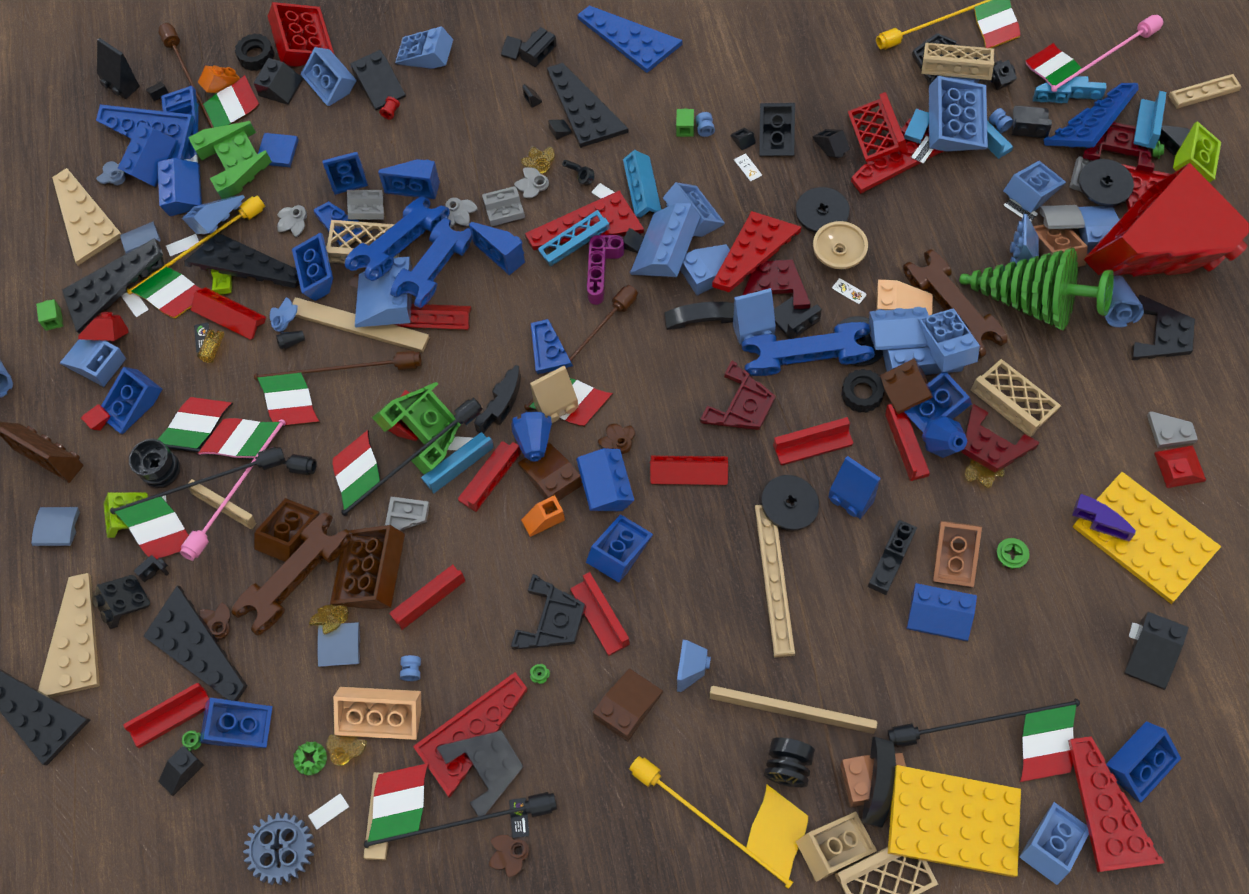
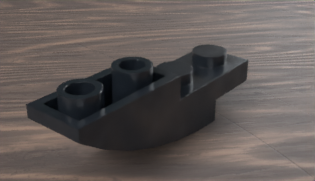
(504, 399)
(892, 557)

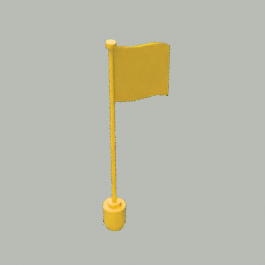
(772, 832)

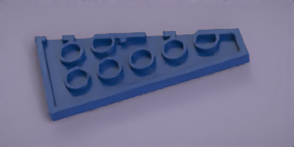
(636, 42)
(126, 120)
(1092, 123)

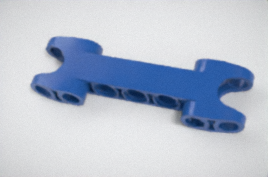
(380, 254)
(420, 280)
(805, 349)

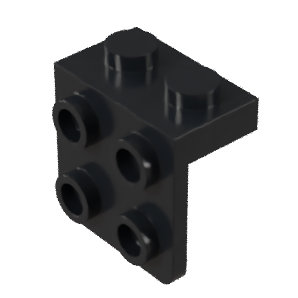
(1031, 122)
(796, 321)
(119, 598)

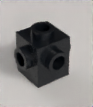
(1003, 74)

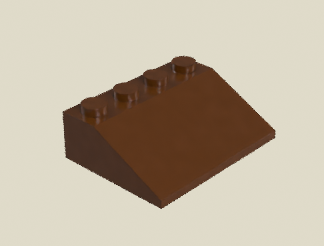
(41, 450)
(368, 568)

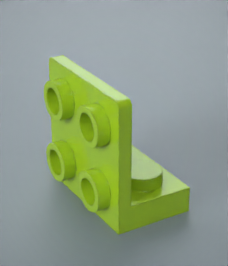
(115, 500)

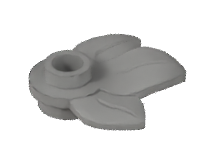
(529, 184)
(461, 211)
(290, 220)

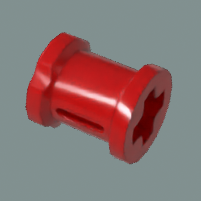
(389, 108)

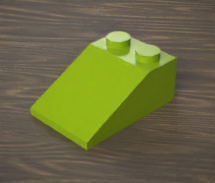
(1200, 150)

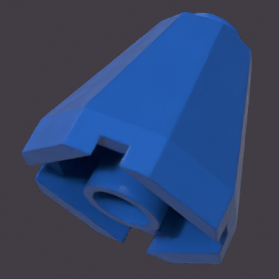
(532, 434)
(944, 436)

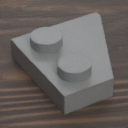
(1170, 430)
(406, 512)

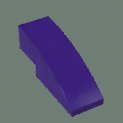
(1103, 518)

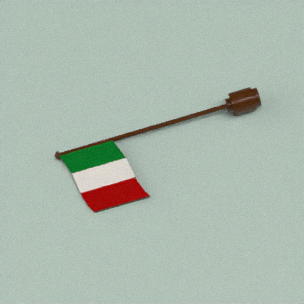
(225, 106)
(290, 397)
(590, 399)

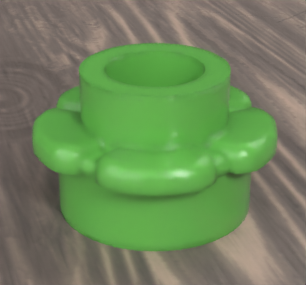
(1159, 150)
(534, 673)
(188, 736)

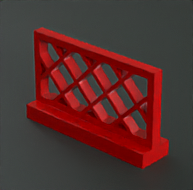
(889, 120)

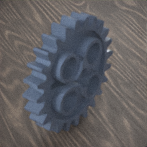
(259, 851)

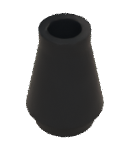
(289, 339)

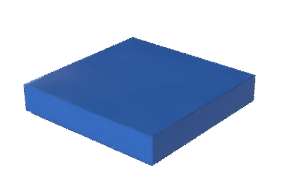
(279, 148)

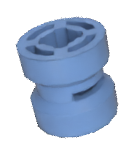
(1000, 119)
(704, 123)
(410, 668)

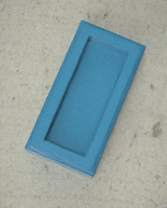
(917, 126)

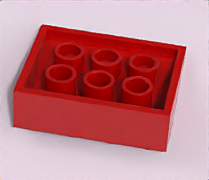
(297, 32)

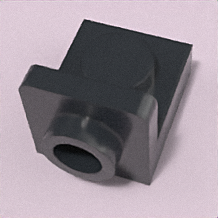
(149, 568)

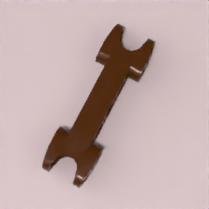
(936, 281)
(267, 599)

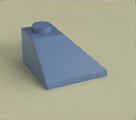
(692, 664)

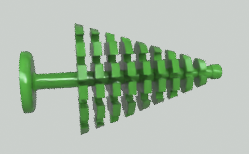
(1042, 286)

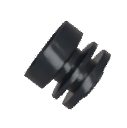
(154, 463)
(789, 762)

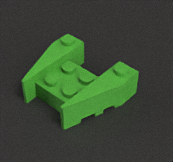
(235, 153)
(426, 418)

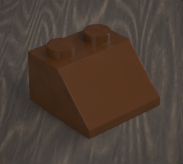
(906, 386)

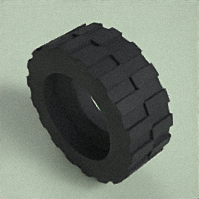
(250, 42)
(859, 404)

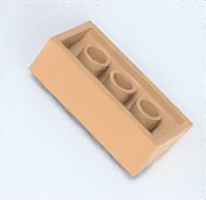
(377, 713)

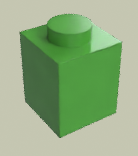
(685, 123)
(49, 314)

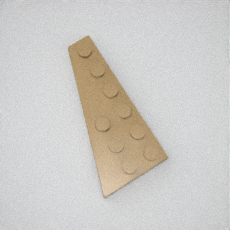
(84, 220)
(73, 648)

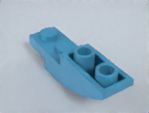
(1076, 88)

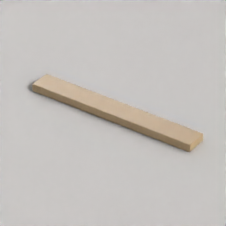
(346, 321)
(775, 585)
(793, 709)

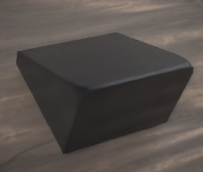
(511, 48)
(157, 91)
(531, 96)
(559, 128)
(743, 138)
(632, 241)

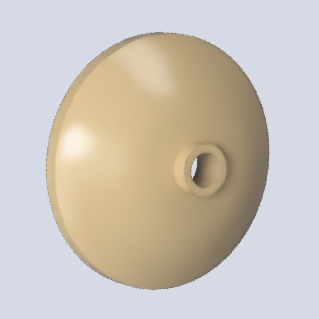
(840, 237)

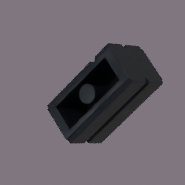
(537, 46)

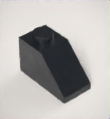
(1173, 138)
(832, 142)
(179, 770)

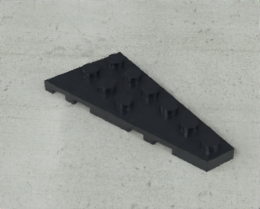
(584, 110)
(241, 261)
(104, 286)
(38, 718)

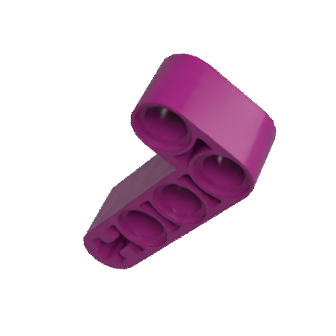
(600, 254)

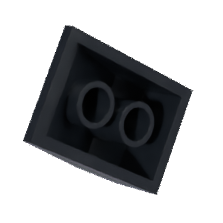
(115, 70)
(377, 79)
(777, 129)
(1156, 650)

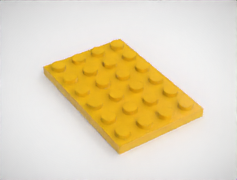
(1165, 547)
(955, 821)

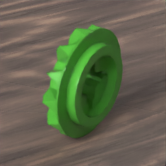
(1019, 548)
(308, 767)

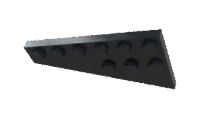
(191, 643)

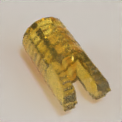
(210, 346)

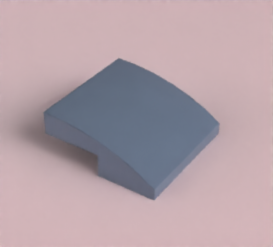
(139, 236)
(55, 526)
(339, 646)

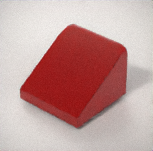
(96, 417)

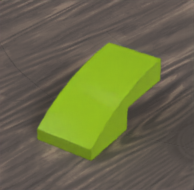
(221, 282)

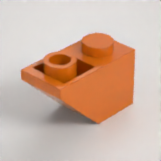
(217, 78)
(543, 516)

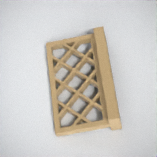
(962, 67)
(339, 254)
(1007, 404)
(877, 860)

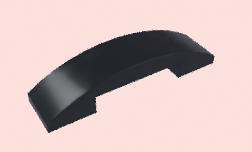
(699, 312)
(882, 782)

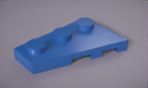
(329, 212)
(547, 348)

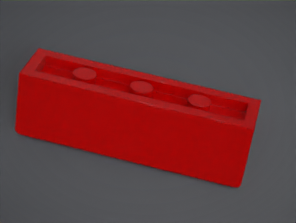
(226, 312)
(439, 317)
(813, 441)
(907, 444)
(689, 470)
(489, 475)
(427, 597)
(600, 615)
(167, 715)

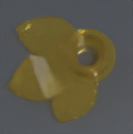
(539, 159)
(981, 473)
(330, 617)
(346, 745)

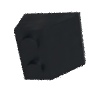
(277, 81)

